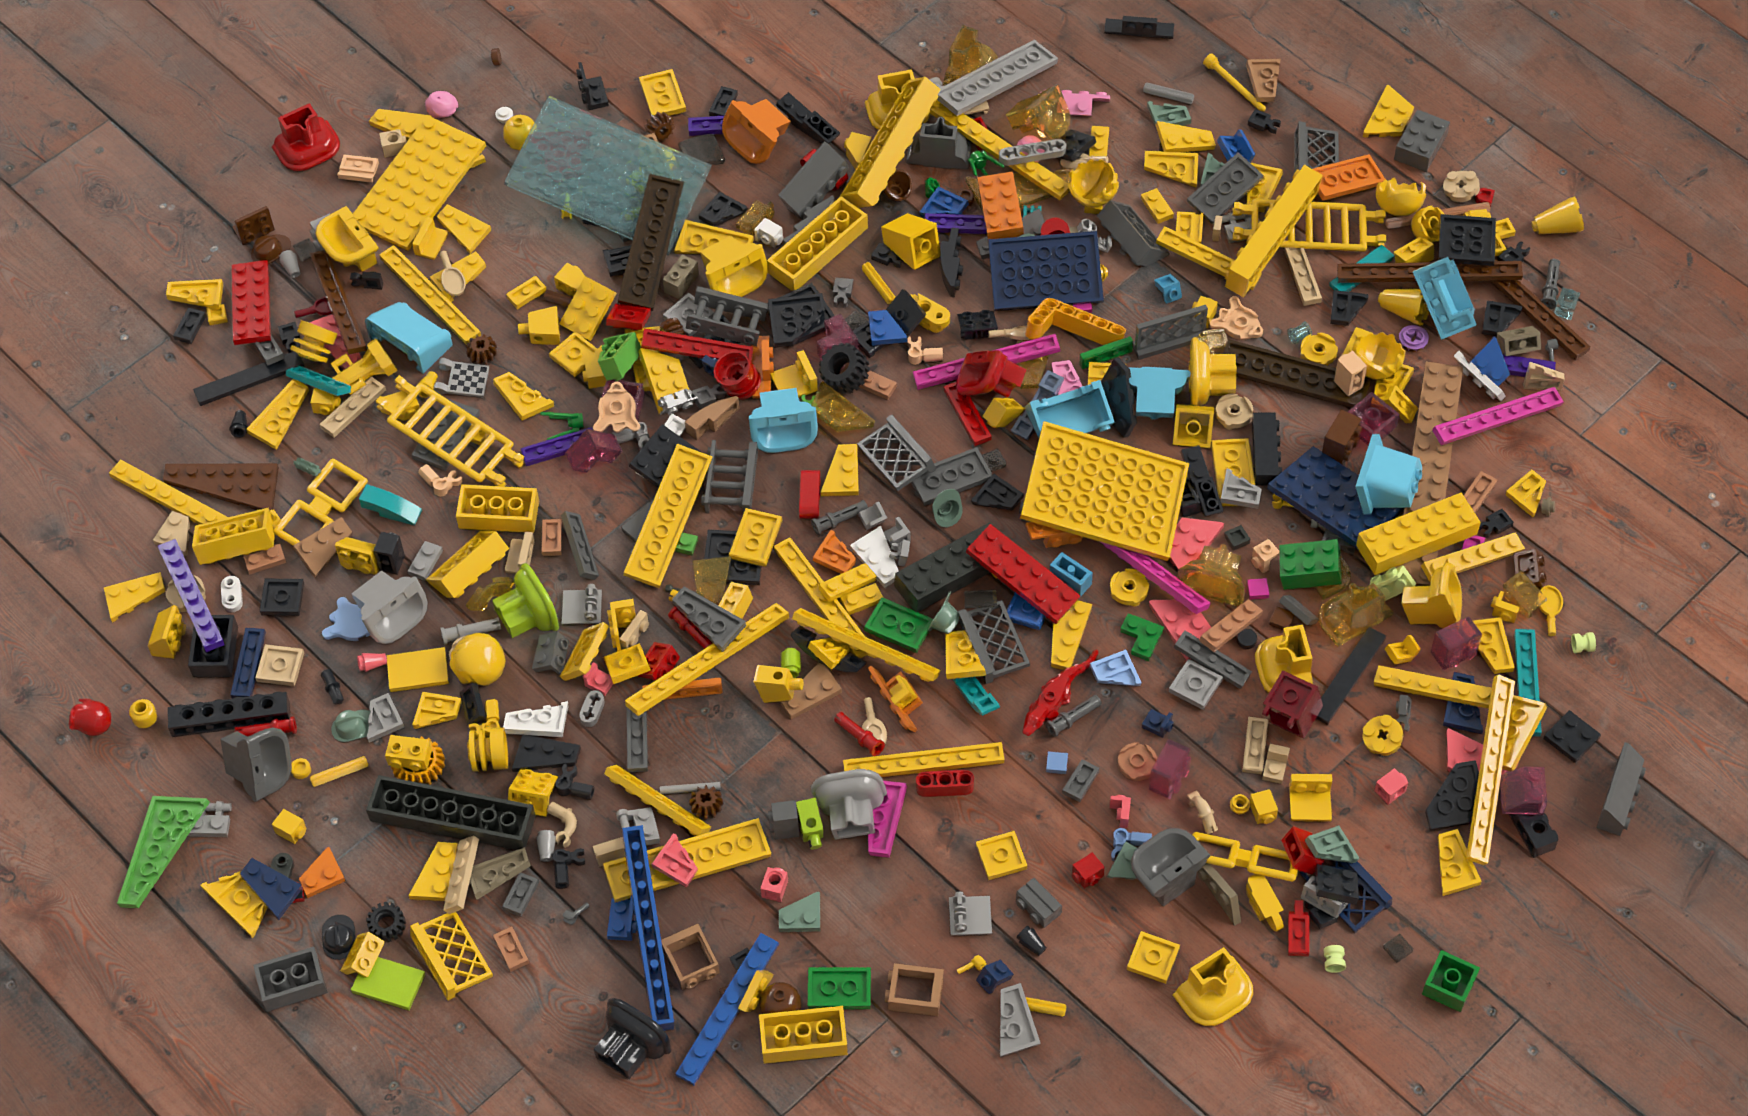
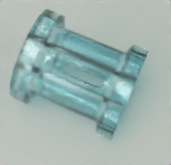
(1299, 332)

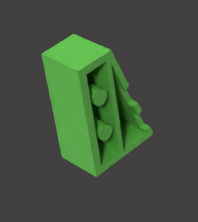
(618, 355)

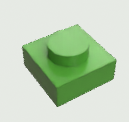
(687, 544)

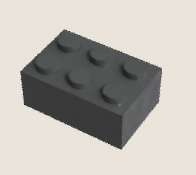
(1421, 140)
(290, 979)

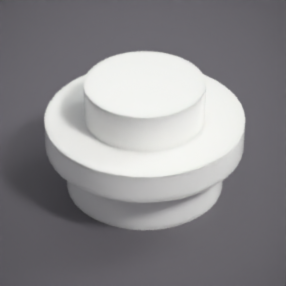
(504, 114)

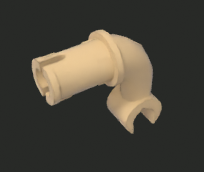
(1204, 810)
(566, 817)

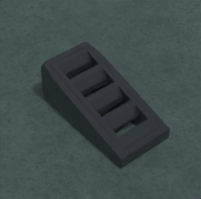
(1192, 505)

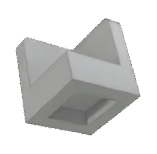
(873, 516)
(897, 533)

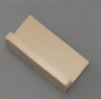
(519, 553)
(609, 851)

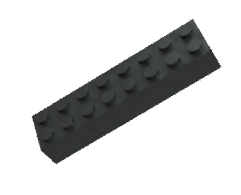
(450, 812)

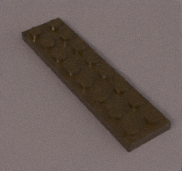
(651, 242)
(1291, 374)

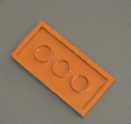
(1348, 177)

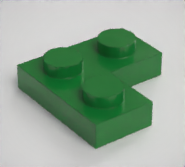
(1147, 635)

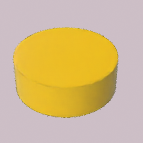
(300, 768)

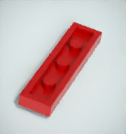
(968, 415)

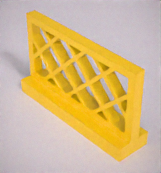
(433, 957)

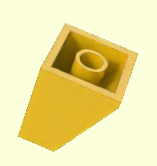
(912, 239)

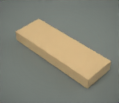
(1255, 745)

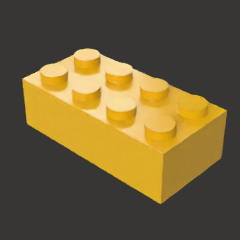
(497, 508)
(803, 1034)

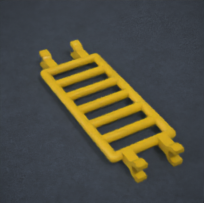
(1376, 216)
(505, 451)

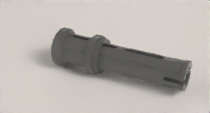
(1551, 290)
(831, 520)
(1066, 719)

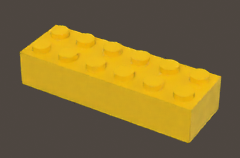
(817, 244)
(1418, 533)

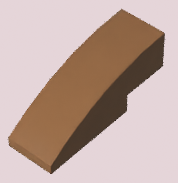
(711, 417)

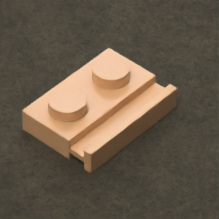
(358, 168)

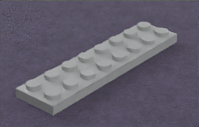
(996, 77)

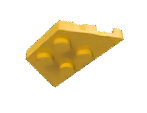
(1389, 115)
(663, 374)
(237, 901)

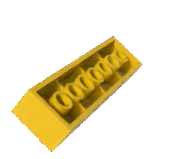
(891, 142)
(1272, 230)

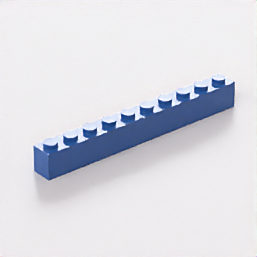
(647, 927)

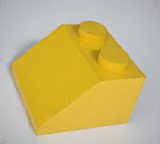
(1193, 425)

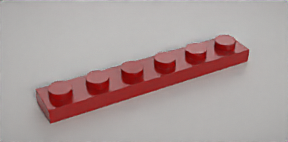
(690, 345)

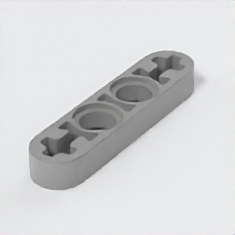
(1031, 149)

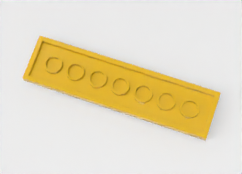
(667, 516)
(709, 852)

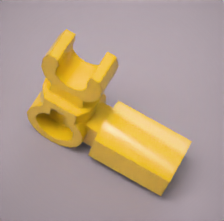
(492, 718)

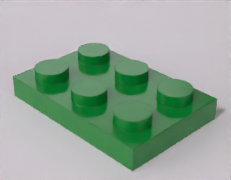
(898, 625)
(839, 987)

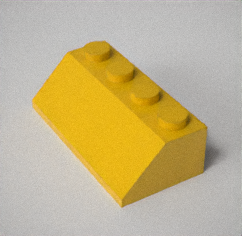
(233, 536)
(468, 564)

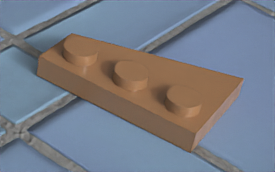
(1263, 78)
(320, 547)
(817, 688)

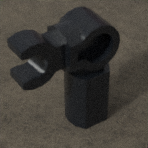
(566, 786)
(560, 861)

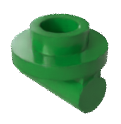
(930, 186)

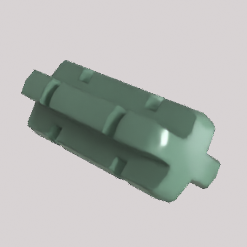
(307, 466)

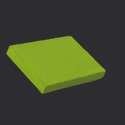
(390, 983)

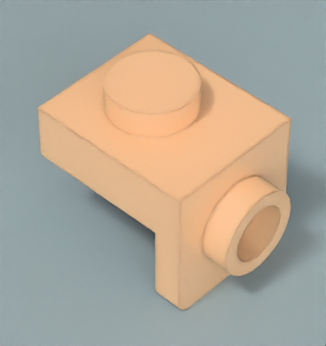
(1263, 554)

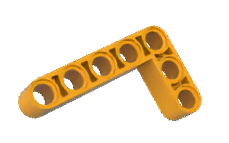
(1073, 320)

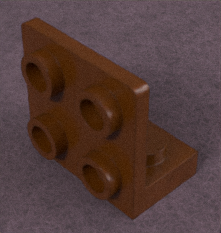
(253, 225)

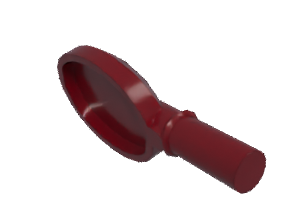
(320, 307)

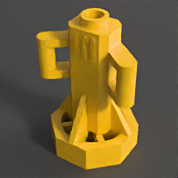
(373, 363)

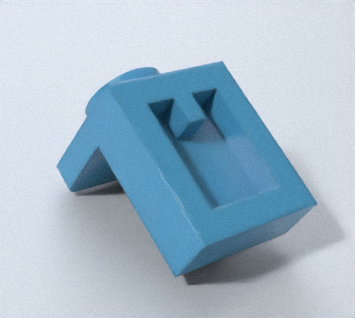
(1169, 287)

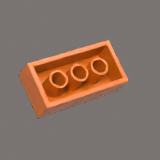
(1000, 206)

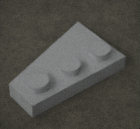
(1016, 1022)

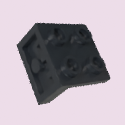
(593, 90)

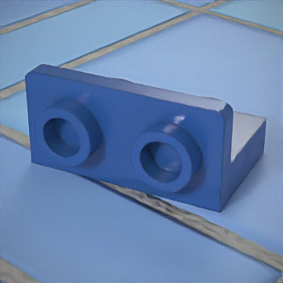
(621, 920)

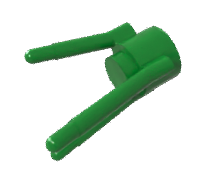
(978, 160)
(574, 420)

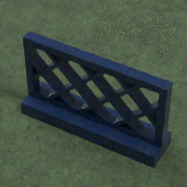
(1370, 886)

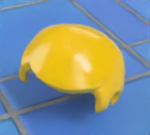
(1093, 183)
(1400, 199)
(1380, 354)
(477, 659)

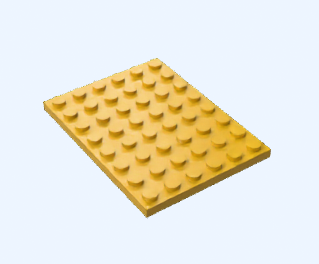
(1105, 491)

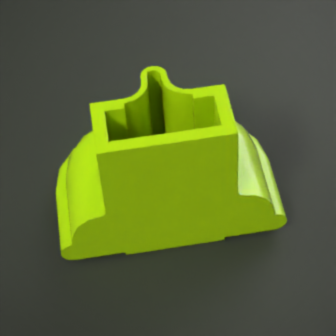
(526, 605)

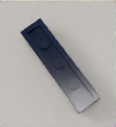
(248, 662)

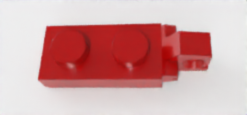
(1298, 931)

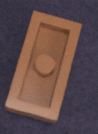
(551, 537)
(264, 559)
(511, 949)

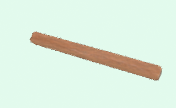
(1401, 221)

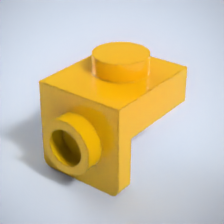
(1503, 609)
(1403, 651)

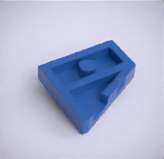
(944, 203)
(1492, 363)

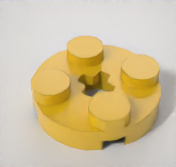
(1313, 342)
(1125, 596)
(1378, 745)

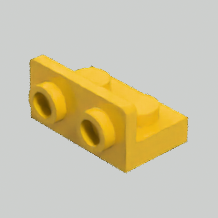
(363, 954)

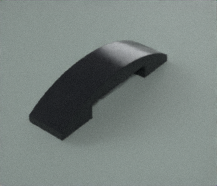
(849, 663)

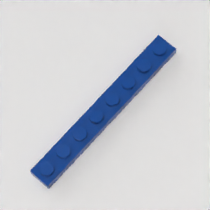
(726, 1010)

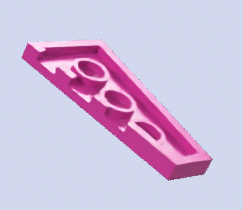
(886, 820)

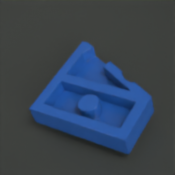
(884, 328)

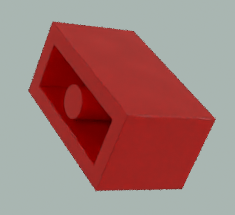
(1299, 852)

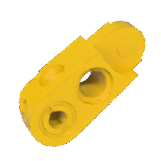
(936, 316)
(1264, 901)

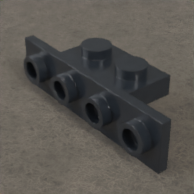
(1139, 27)

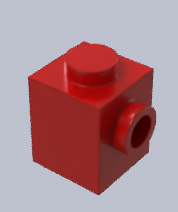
(1088, 871)

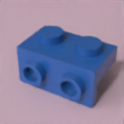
(1236, 144)

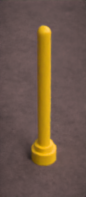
(1212, 62)

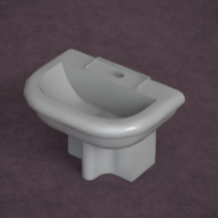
(390, 606)
(850, 800)

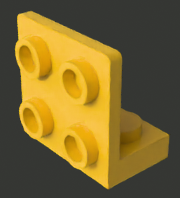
(797, 376)
(620, 616)
(533, 789)
(1310, 797)

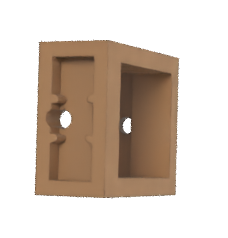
(681, 940)
(915, 1006)

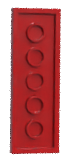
(251, 302)
(1023, 574)

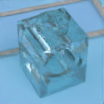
(1567, 303)

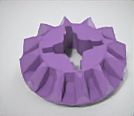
(1408, 332)

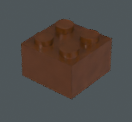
(1342, 437)

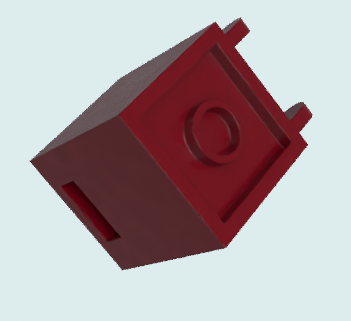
(1292, 704)

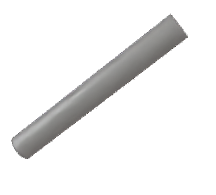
(687, 787)

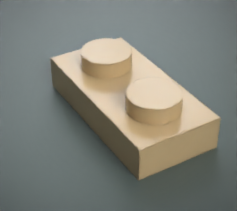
(632, 633)

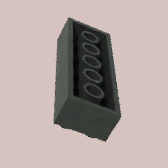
(940, 573)

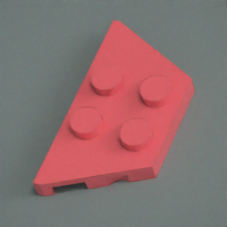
(1190, 539)
(1177, 618)
(1463, 749)

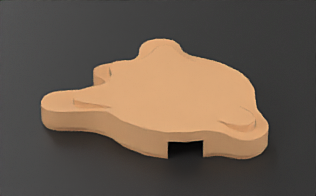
(1238, 321)
(617, 409)

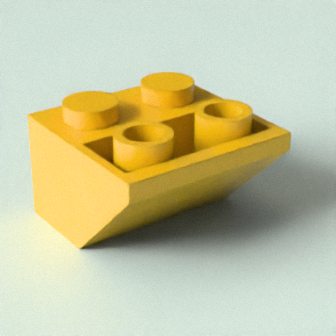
(357, 555)
(167, 633)

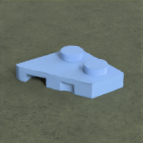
(1115, 670)

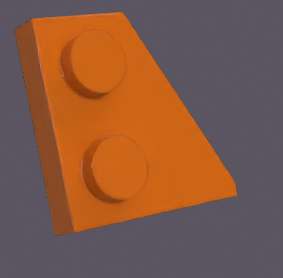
(834, 554)
(322, 874)

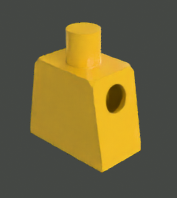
(542, 326)
(776, 683)

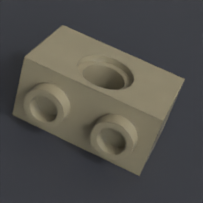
(680, 277)
(1519, 340)

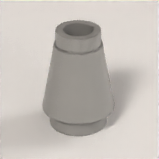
(289, 262)
(546, 844)

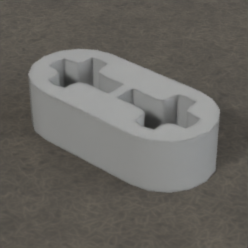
(595, 710)

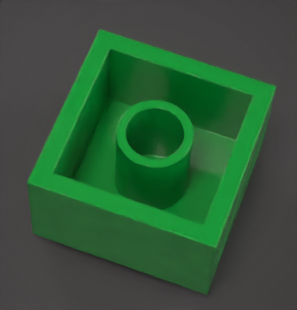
(1450, 981)

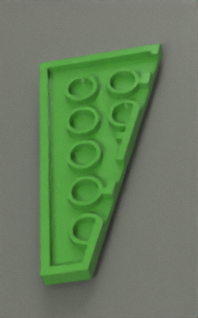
(161, 836)

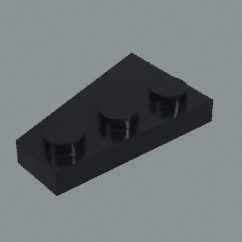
(542, 752)

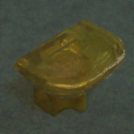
(967, 55)
(1043, 112)
(1215, 575)
(1353, 612)

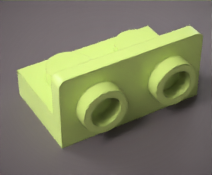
(1393, 581)

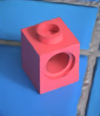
(1391, 786)
(774, 892)

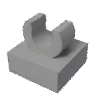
(902, 552)

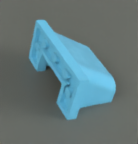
(1446, 297)
(1387, 477)

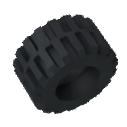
(835, 360)

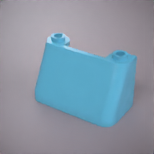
(410, 333)
(1079, 410)

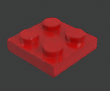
(628, 317)

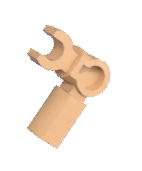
(916, 355)
(440, 485)

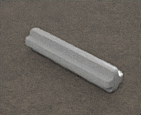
(1168, 93)

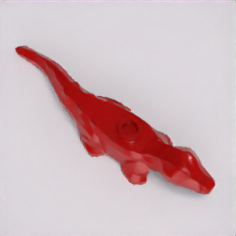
(1053, 695)

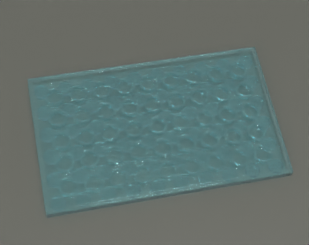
(599, 168)

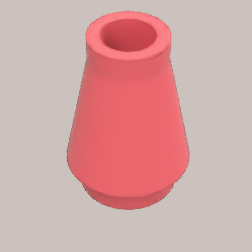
(370, 661)

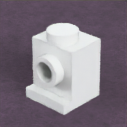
(769, 233)

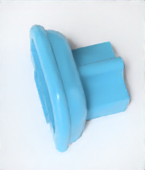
(1157, 390)
(783, 422)

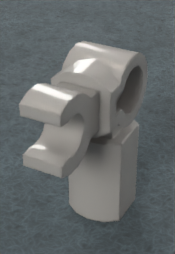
(626, 435)

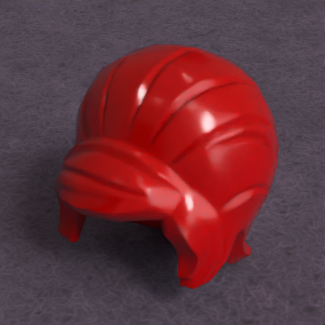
(90, 717)

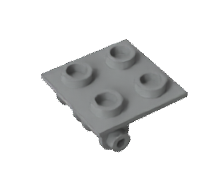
(582, 606)
(970, 915)

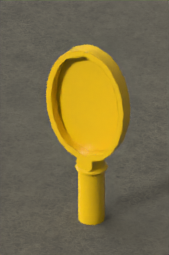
(1551, 607)

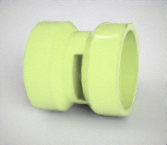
(1584, 642)
(1334, 958)

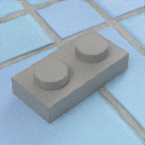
(425, 560)

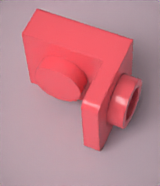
(597, 680)
(1122, 805)

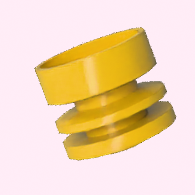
(313, 342)
(488, 749)

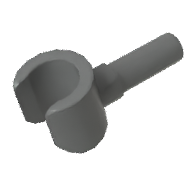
(1550, 346)
(571, 917)

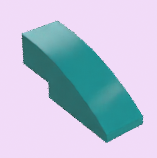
(389, 505)

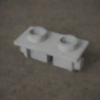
(683, 400)

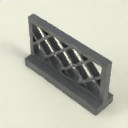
(1303, 142)
(1167, 340)
(910, 447)
(967, 624)

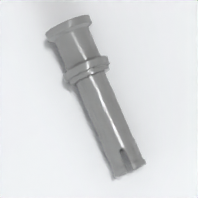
(458, 631)

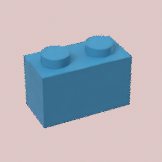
(1072, 573)

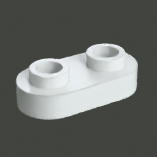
(231, 592)

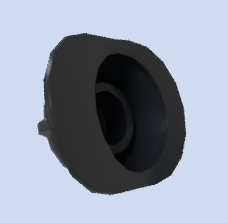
(338, 936)

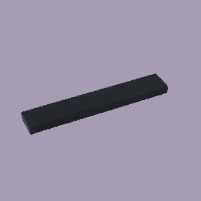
(246, 379)
(1350, 674)

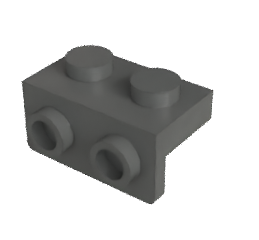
(550, 652)

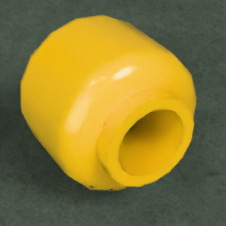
(143, 713)

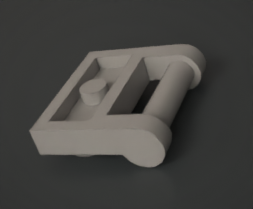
(641, 817)

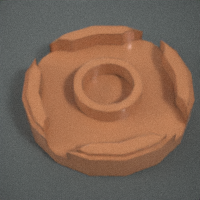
(1136, 761)

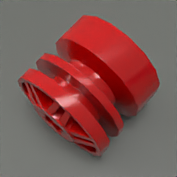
(737, 375)

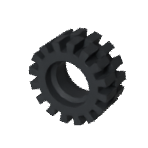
(385, 911)

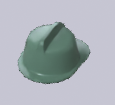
(947, 508)
(946, 618)
(351, 725)

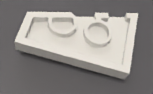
(1479, 379)
(875, 553)
(540, 722)

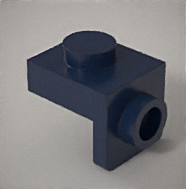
(993, 975)

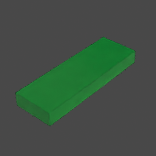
(1106, 352)

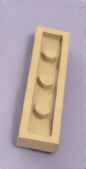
(1303, 276)
(352, 407)
(461, 874)

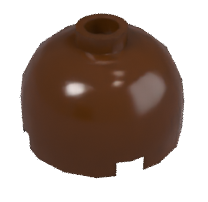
(780, 998)

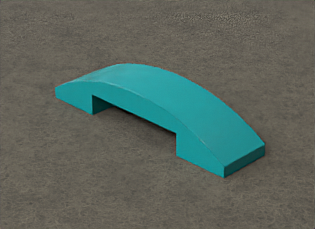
(976, 695)

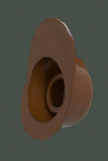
(270, 247)

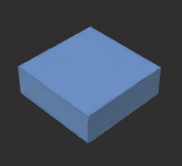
(1057, 762)

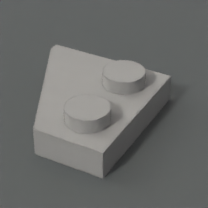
(1239, 491)
(383, 718)

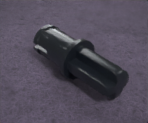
(332, 686)

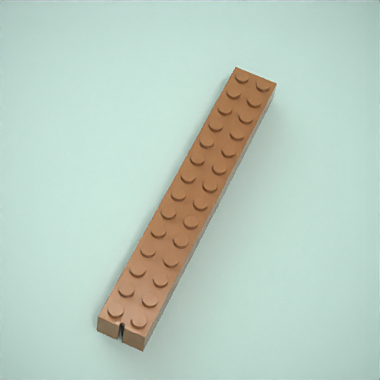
(1436, 406)

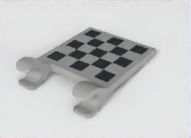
(464, 378)

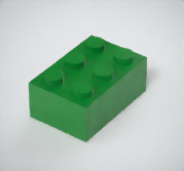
(1310, 564)

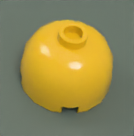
(517, 130)
(1427, 223)

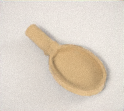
(1082, 159)
(451, 277)
(1015, 333)
(873, 724)

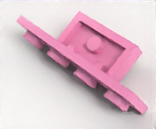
(1081, 103)

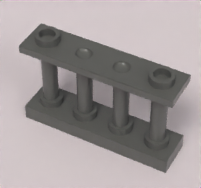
(729, 303)
(745, 486)

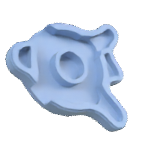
(346, 622)

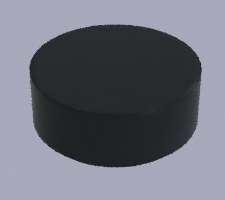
(1247, 639)

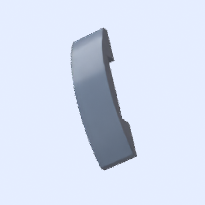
(1048, 388)

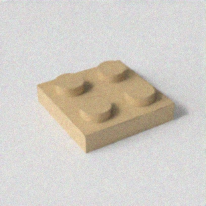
(279, 665)

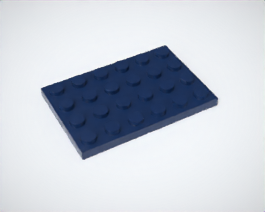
(1045, 267)
(1328, 495)

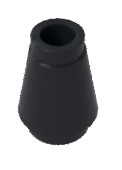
(239, 424)
(1031, 940)

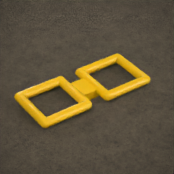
(321, 503)
(1247, 858)

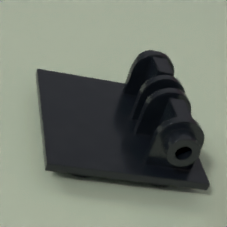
(976, 321)

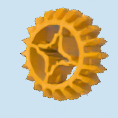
(435, 768)

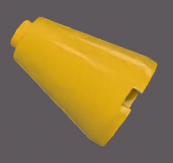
(1559, 218)
(1405, 303)

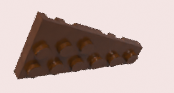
(236, 483)

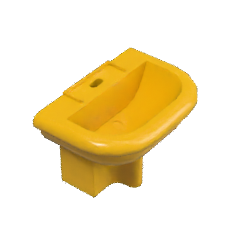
(881, 101)
(346, 240)
(735, 266)
(1210, 373)
(1435, 603)
(1286, 653)
(1215, 990)

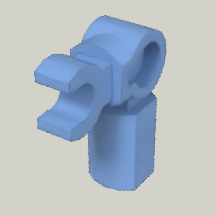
(1121, 836)

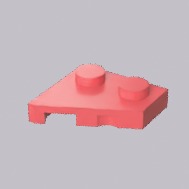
(675, 862)

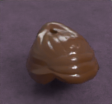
(898, 186)

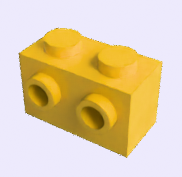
(408, 753)

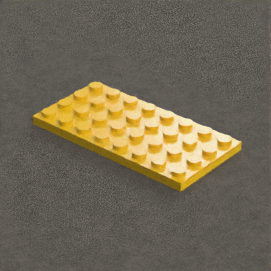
(418, 181)

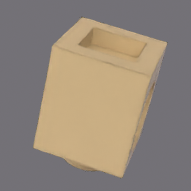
(392, 142)

